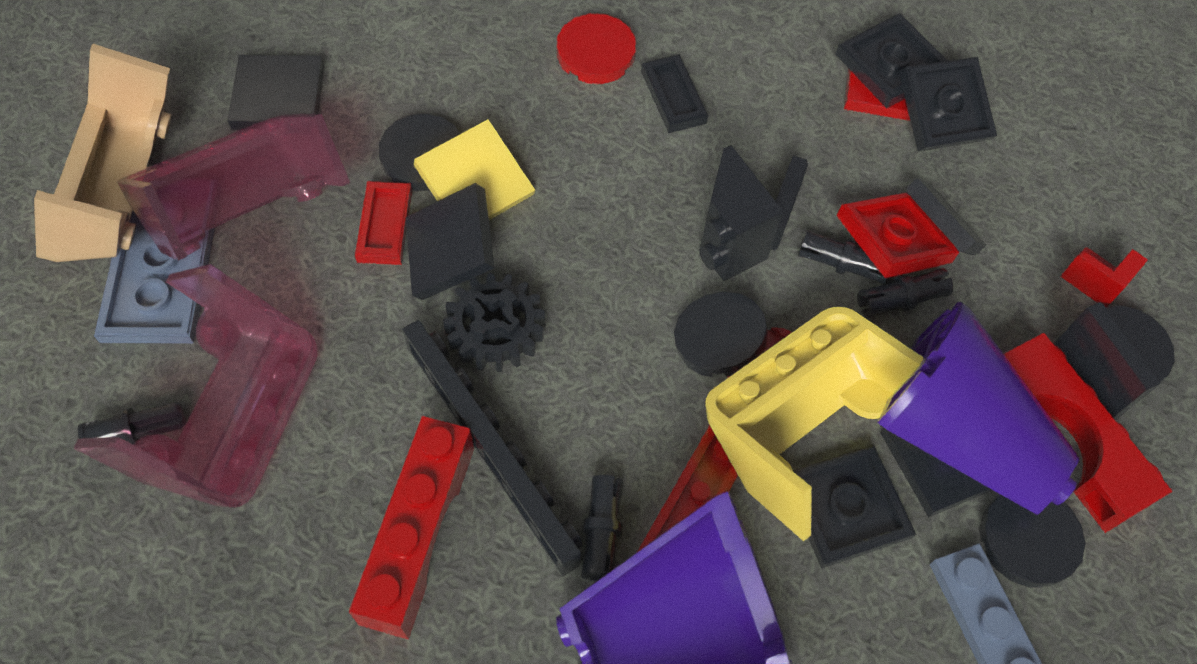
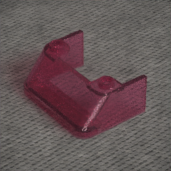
(232, 177)
(241, 408)

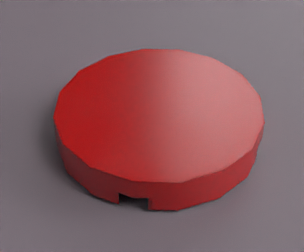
(596, 48)

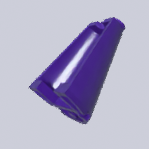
(980, 415)
(681, 600)

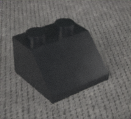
(739, 219)

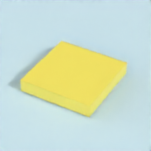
(476, 158)

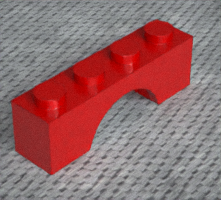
(1115, 473)
(402, 551)

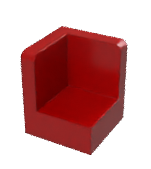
(1099, 277)

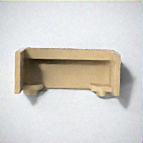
(114, 139)

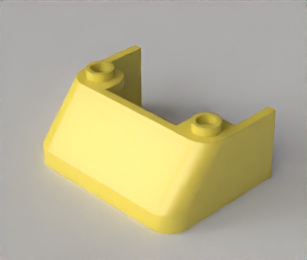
(792, 390)

